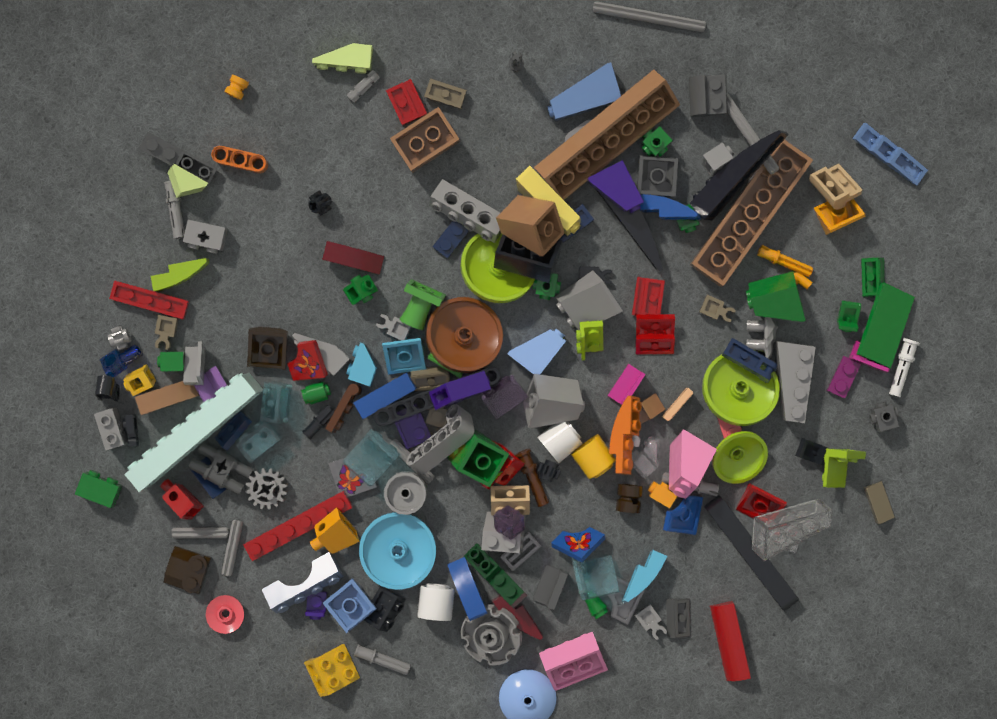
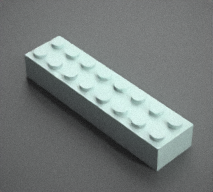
(191, 434)

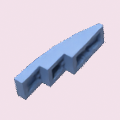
(890, 154)

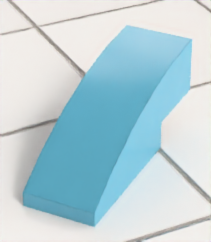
(644, 575)

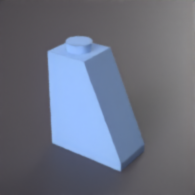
(538, 351)

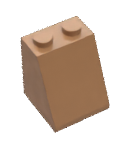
(531, 223)

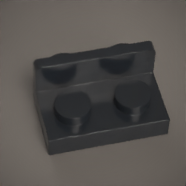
(388, 606)

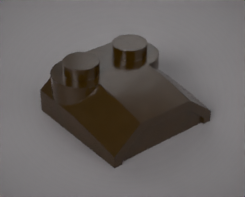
(267, 347)
(186, 570)

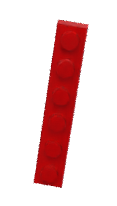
(295, 526)

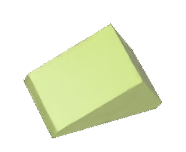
(184, 182)

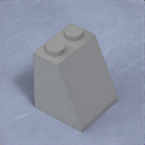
(587, 301)
(552, 401)

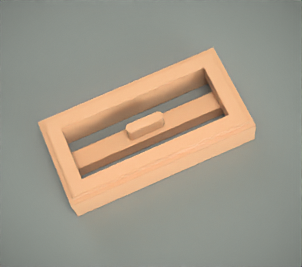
(678, 403)

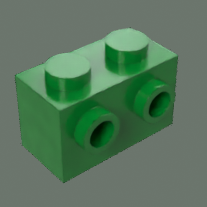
(99, 489)

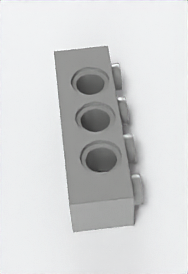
(464, 202)

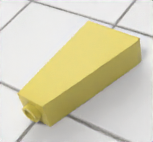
(532, 185)

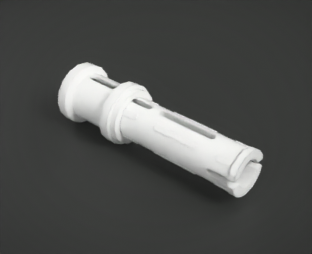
(909, 358)

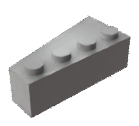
(794, 378)

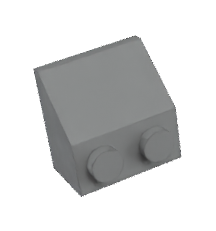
(498, 542)

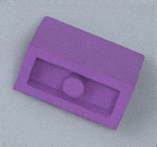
(212, 382)

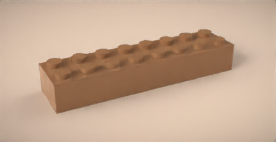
(608, 134)
(750, 214)

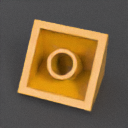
(835, 219)

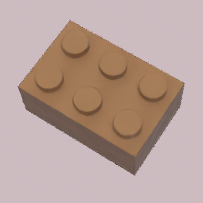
(425, 139)

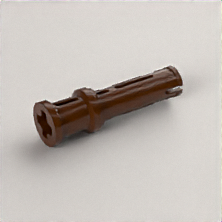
(529, 470)

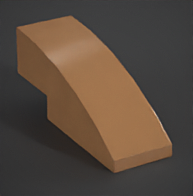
(165, 397)

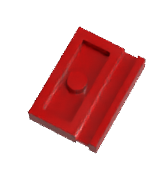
(406, 102)
(648, 296)

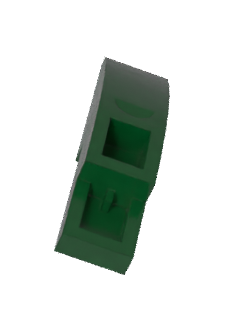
(495, 575)

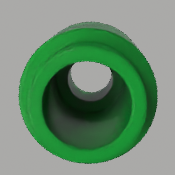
(316, 393)

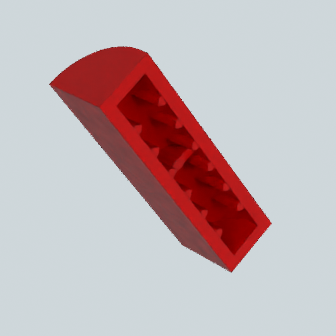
(730, 641)

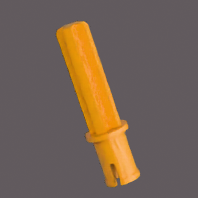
(776, 257)

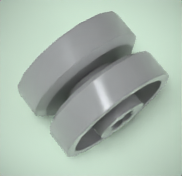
(405, 481)

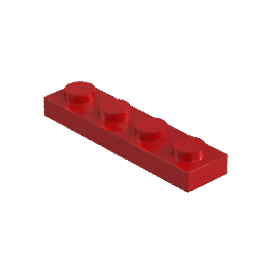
(149, 299)

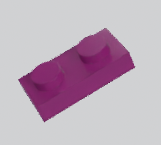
(843, 377)

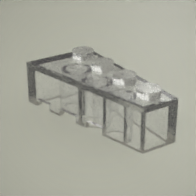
(788, 527)

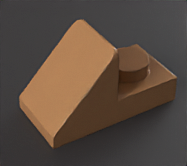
(650, 408)

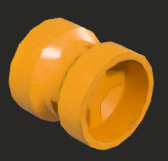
(236, 87)

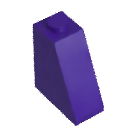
(618, 187)
(459, 390)

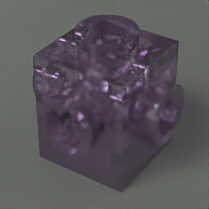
(509, 522)

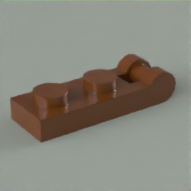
(344, 407)

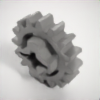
(270, 496)

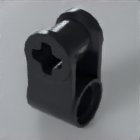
(107, 388)

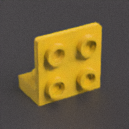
(332, 670)

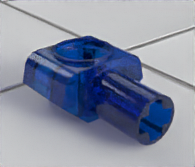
(115, 363)

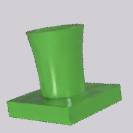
(420, 304)

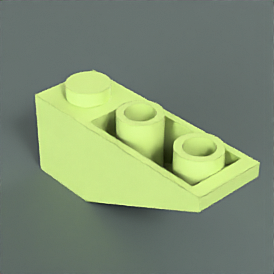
(348, 57)

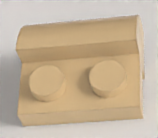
(835, 185)

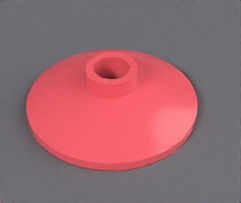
(215, 616)

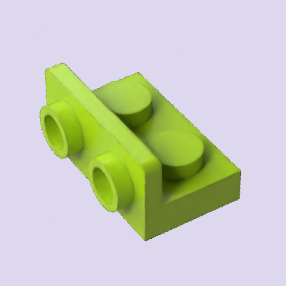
(589, 337)

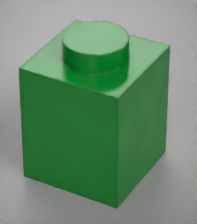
(171, 361)

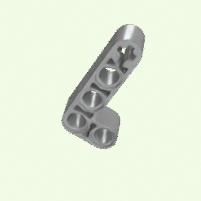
(444, 442)

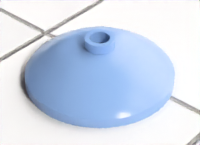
(527, 684)

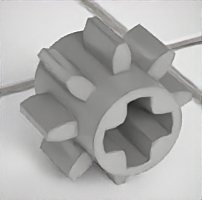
(119, 338)

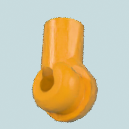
(802, 280)

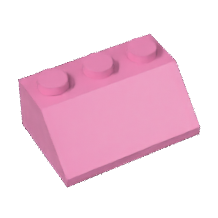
(573, 661)

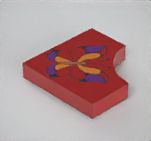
(308, 362)

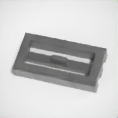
(508, 562)

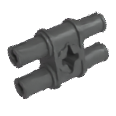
(219, 458)

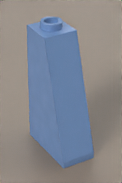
(587, 95)

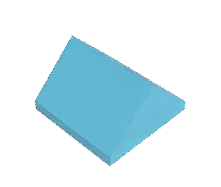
(404, 356)

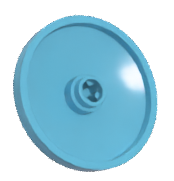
(397, 550)

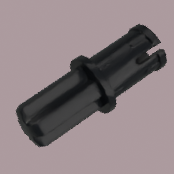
(318, 422)

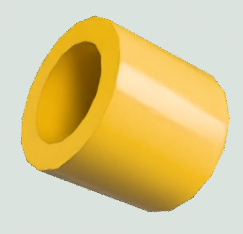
(593, 457)

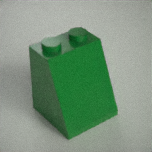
(776, 298)
(479, 458)

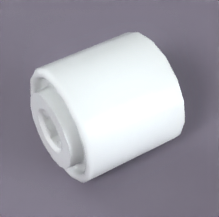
(560, 440)
(436, 602)

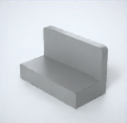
(194, 365)

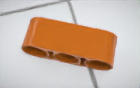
(230, 159)

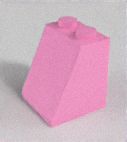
(688, 463)

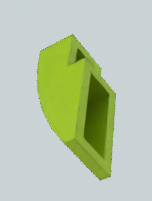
(178, 274)

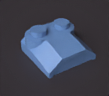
(349, 605)

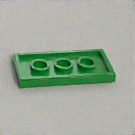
(885, 325)

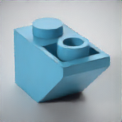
(363, 367)

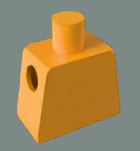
(334, 533)

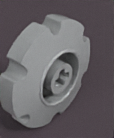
(492, 636)

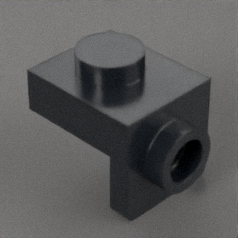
(811, 451)

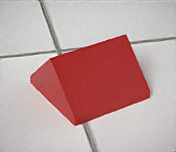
(759, 502)

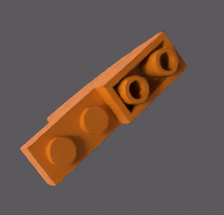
(625, 426)

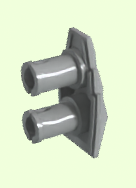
(767, 326)

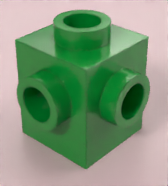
(660, 137)
(363, 286)
(547, 293)

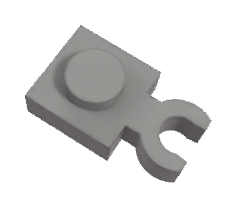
(396, 328)
(649, 619)

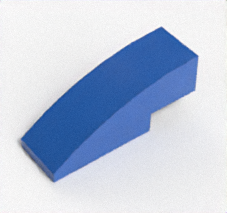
(668, 208)
(385, 395)
(467, 588)

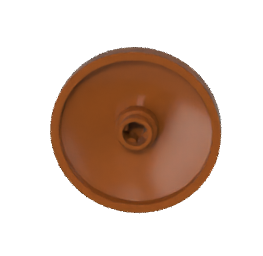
(464, 335)

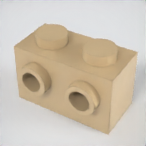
(514, 496)

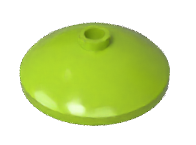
(745, 462)

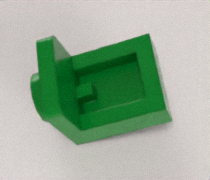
(848, 316)

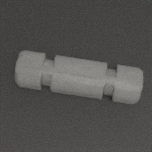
(363, 86)

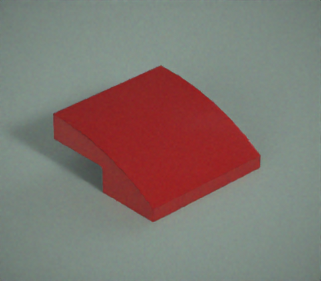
(655, 334)

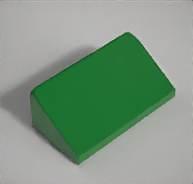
(872, 275)

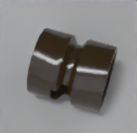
(629, 498)

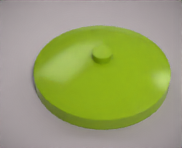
(484, 279)
(738, 394)

